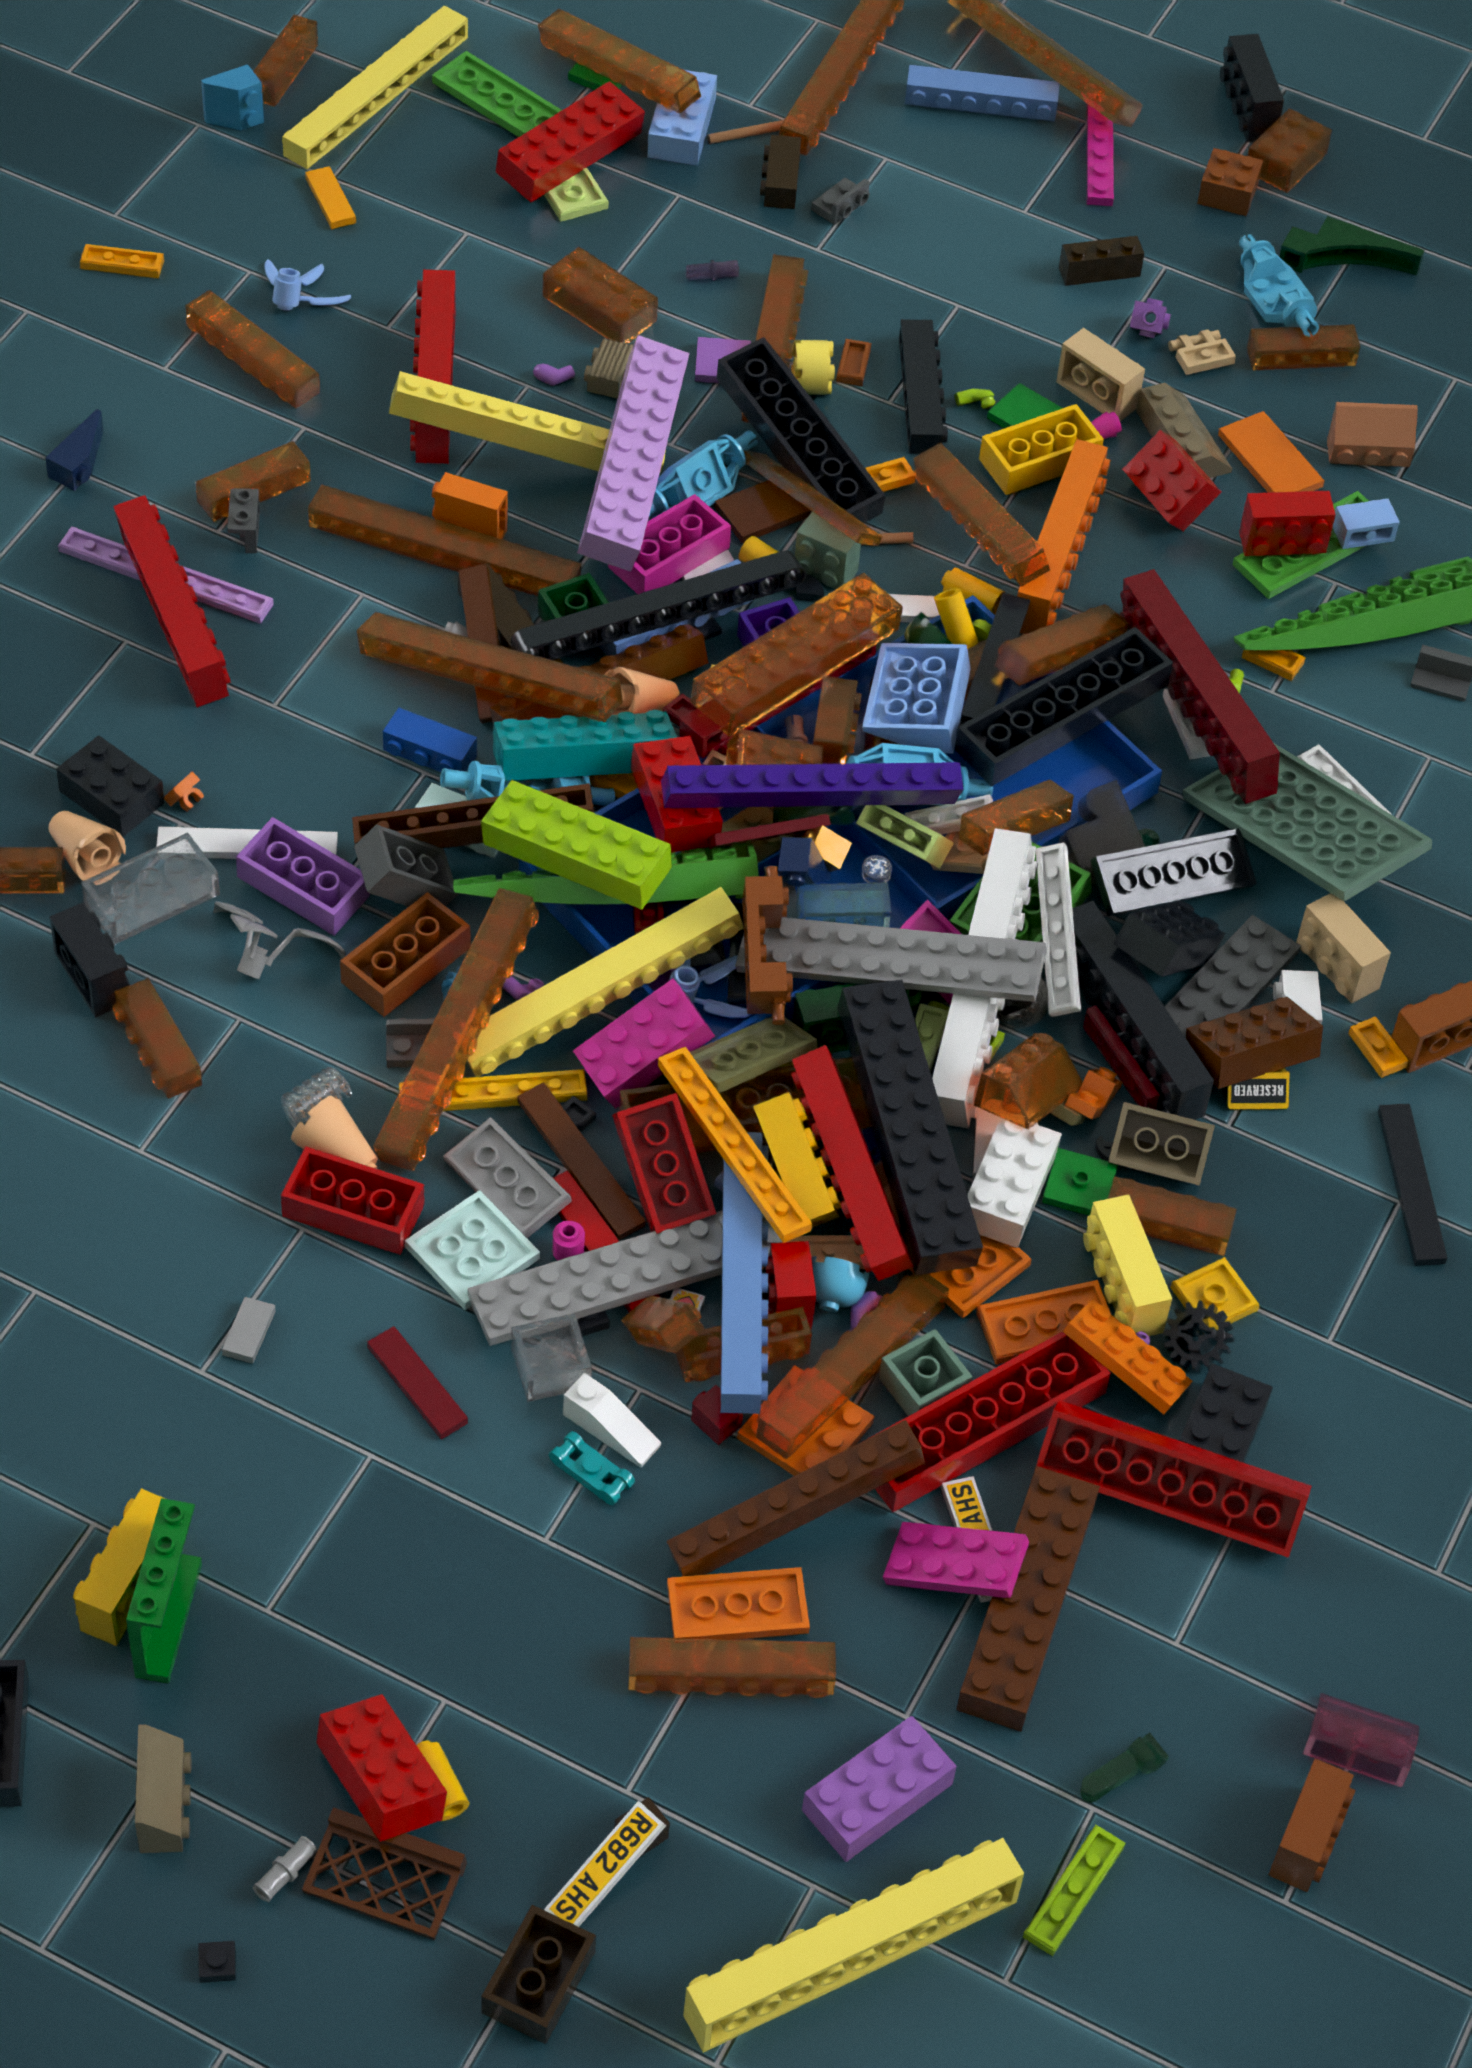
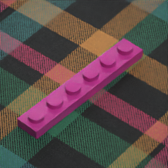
(1099, 159)

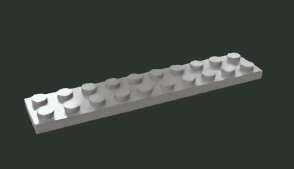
(917, 957)
(603, 1277)

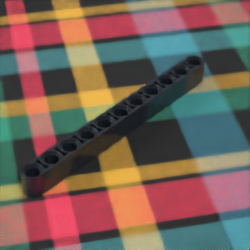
(660, 607)

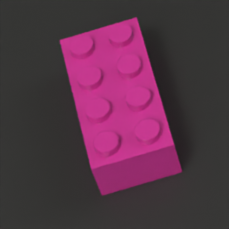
(676, 545)
(629, 1048)

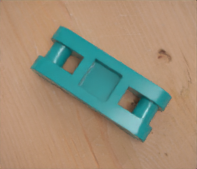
(591, 1468)

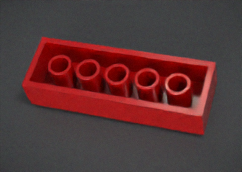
(569, 141)

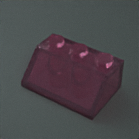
(1362, 1740)

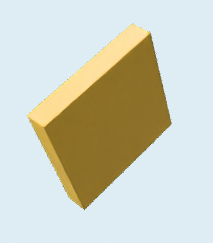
(1216, 1285)

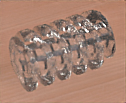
(304, 1097)

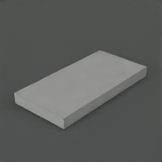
(507, 1177)

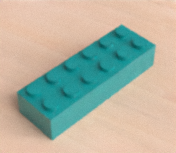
(574, 744)

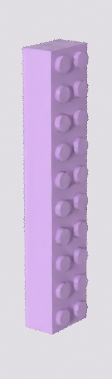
(633, 454)

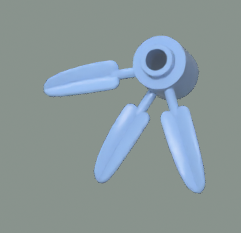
(288, 287)
(690, 982)

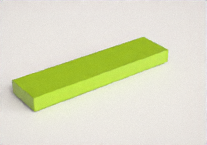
(1074, 1890)

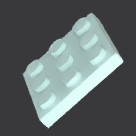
(471, 1247)

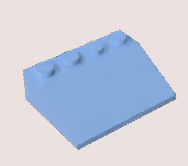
(918, 694)

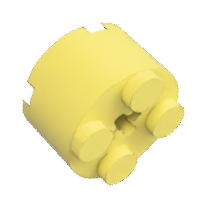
(813, 365)

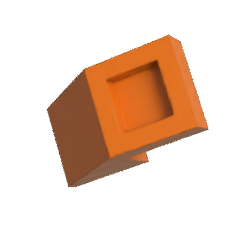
(1095, 1092)

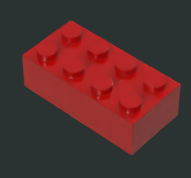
(677, 826)
(664, 1163)
(352, 1200)
(381, 1767)

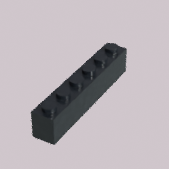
(921, 385)

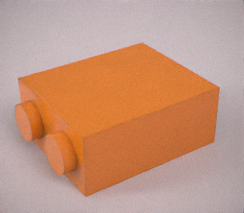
(471, 505)

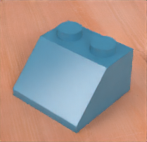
(233, 99)

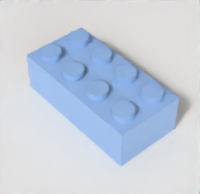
(682, 135)

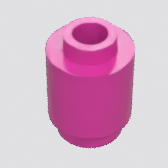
(568, 1240)

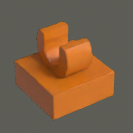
(183, 790)

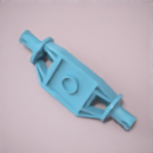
(1276, 287)
(703, 472)
(915, 754)
(489, 781)

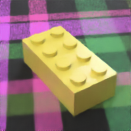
(1127, 1265)

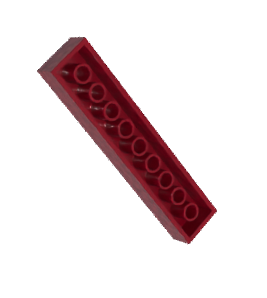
(1203, 689)

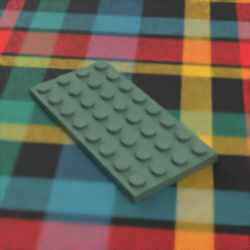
(1315, 827)

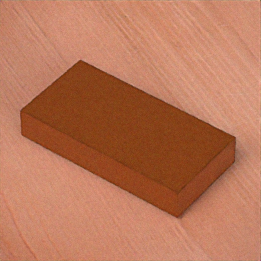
(853, 362)

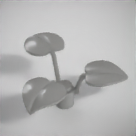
(255, 957)

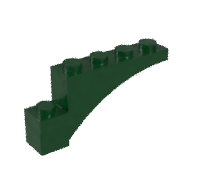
(1347, 244)

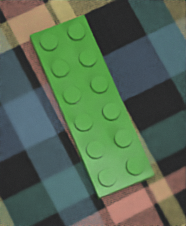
(493, 94)
(1279, 572)

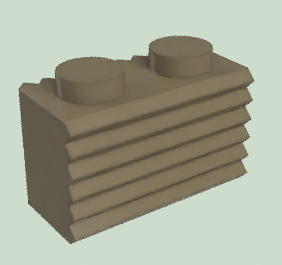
(607, 368)

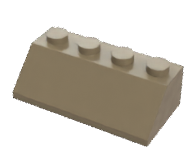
(1170, 411)

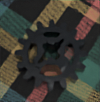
(1198, 1322)

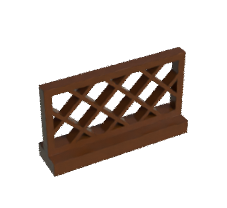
(403, 1848)

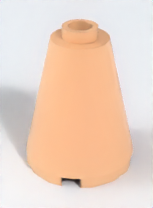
(643, 691)
(86, 844)
(334, 1132)

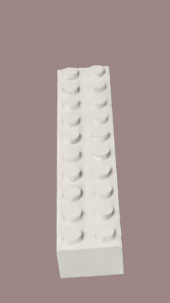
(970, 1017)

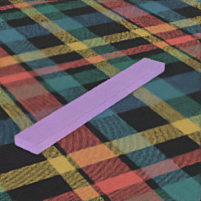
(207, 588)

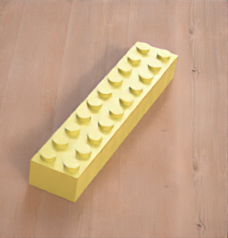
(851, 1943)

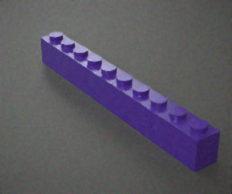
(811, 785)

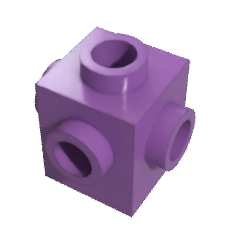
(1140, 313)

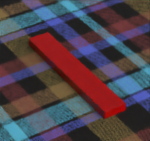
(583, 1212)

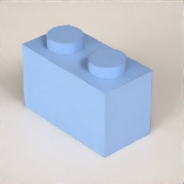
(1365, 523)

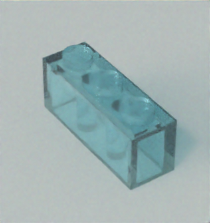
(845, 903)

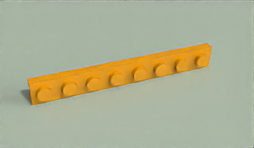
(735, 1145)

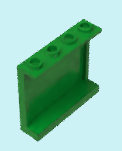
(162, 1593)

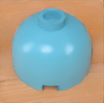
(838, 1283)

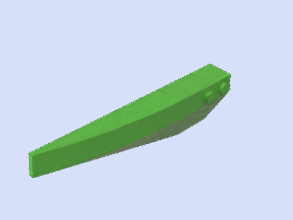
(1424, 602)
(691, 877)

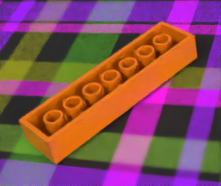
(1064, 531)

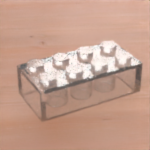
(151, 888)

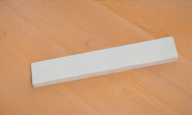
(230, 842)
(1058, 929)

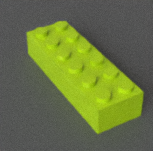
(576, 844)

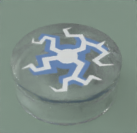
(876, 869)

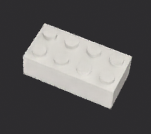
(1011, 1180)

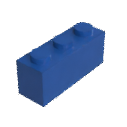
(428, 742)

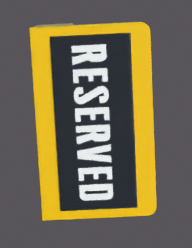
(1261, 1092)

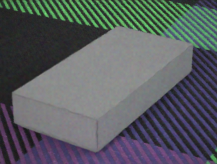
(248, 1330)

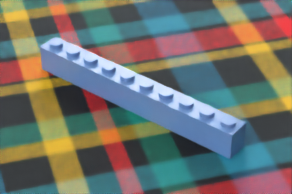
(742, 1297)

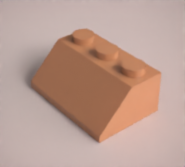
(1372, 434)

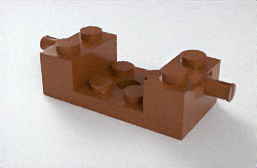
(766, 982)

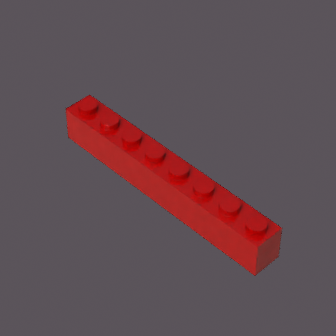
(852, 1164)

